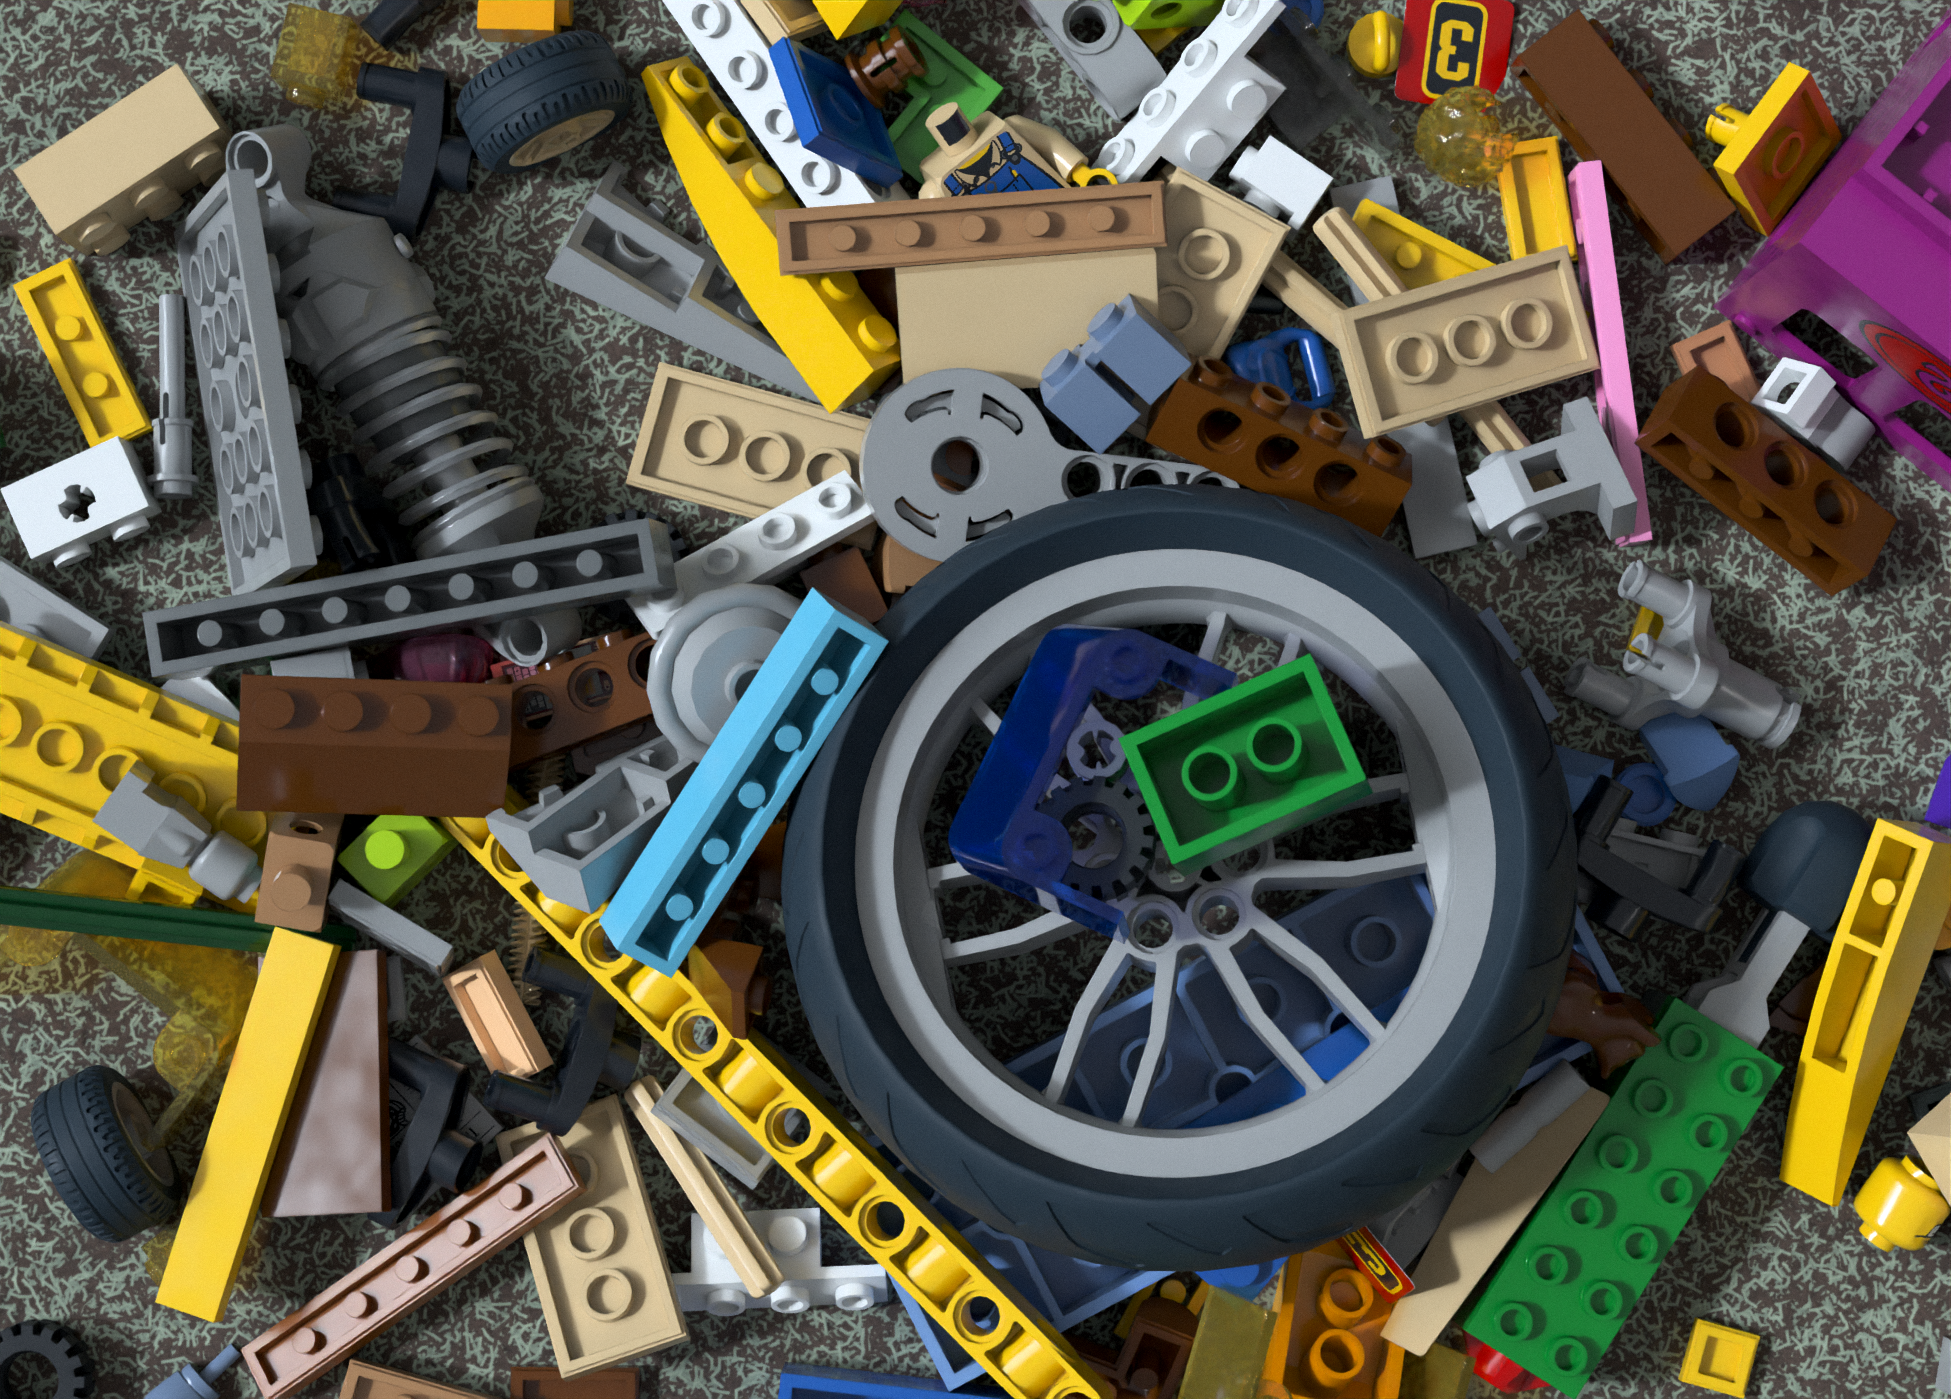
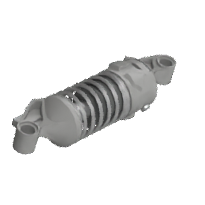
(376, 338)

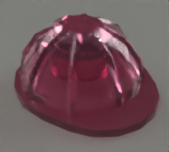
(435, 659)

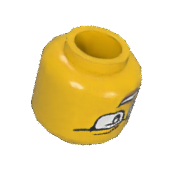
(1900, 1204)

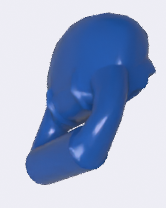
(1266, 362)

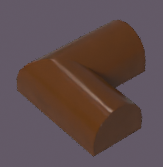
(1150, 1355)

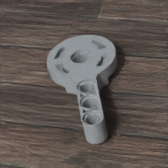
(1014, 470)

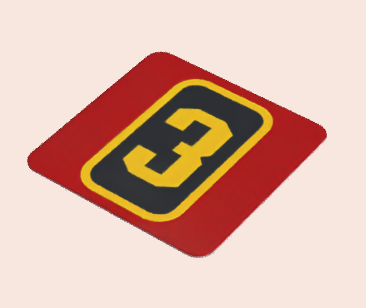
(1452, 47)
(1376, 1264)

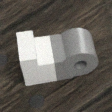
(1815, 413)

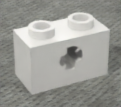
(46, 500)

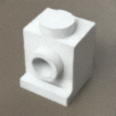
(1280, 182)

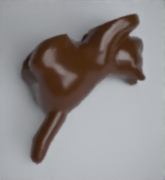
(1608, 1021)

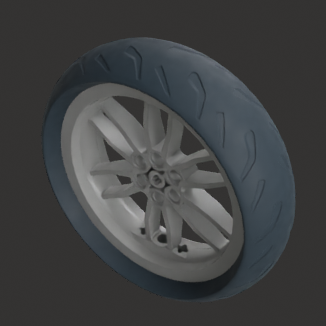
(1486, 832)

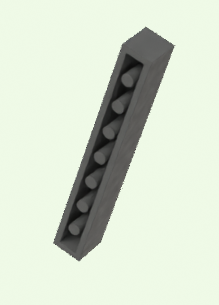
(411, 599)

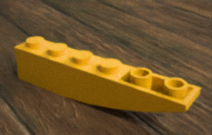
(815, 318)
(1865, 1002)

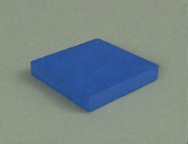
(834, 114)

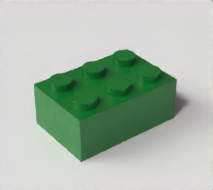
(1245, 765)

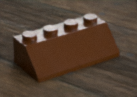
(372, 746)

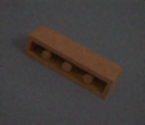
(1611, 119)

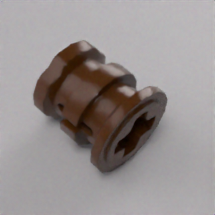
(895, 78)

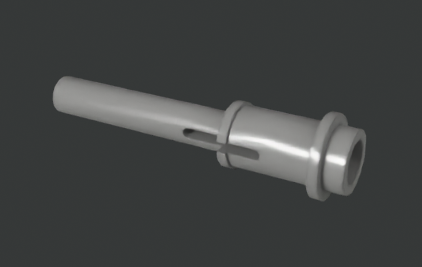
(172, 430)

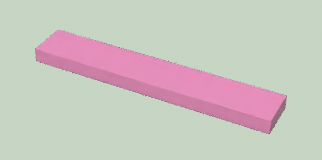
(1602, 300)

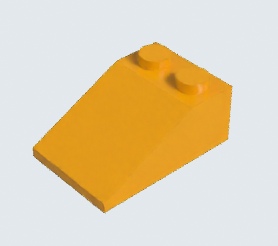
(1331, 1331)

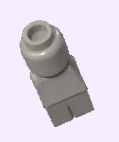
(176, 834)

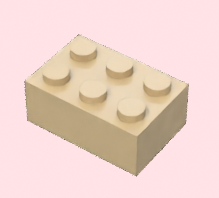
(129, 163)

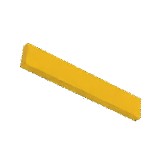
(248, 1124)

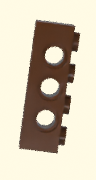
(1242, 451)
(1766, 481)
(574, 719)

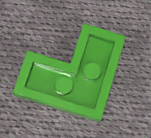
(949, 80)

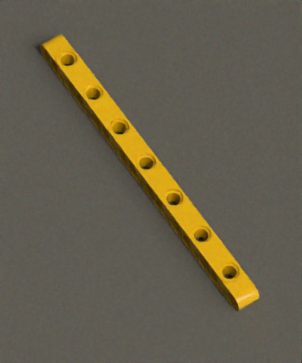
(833, 1162)

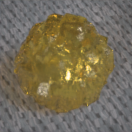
(1460, 142)

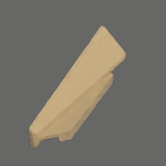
(1482, 1222)

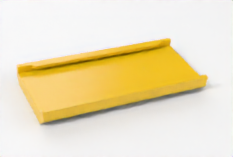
(81, 726)

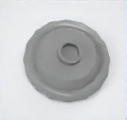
(711, 658)

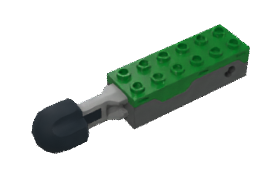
(1668, 1128)

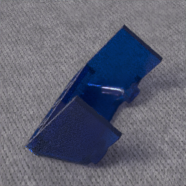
(998, 823)

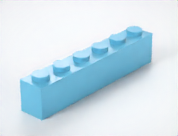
(742, 782)

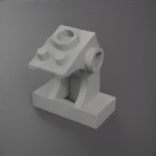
(1595, 484)

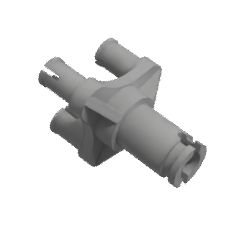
(1684, 669)

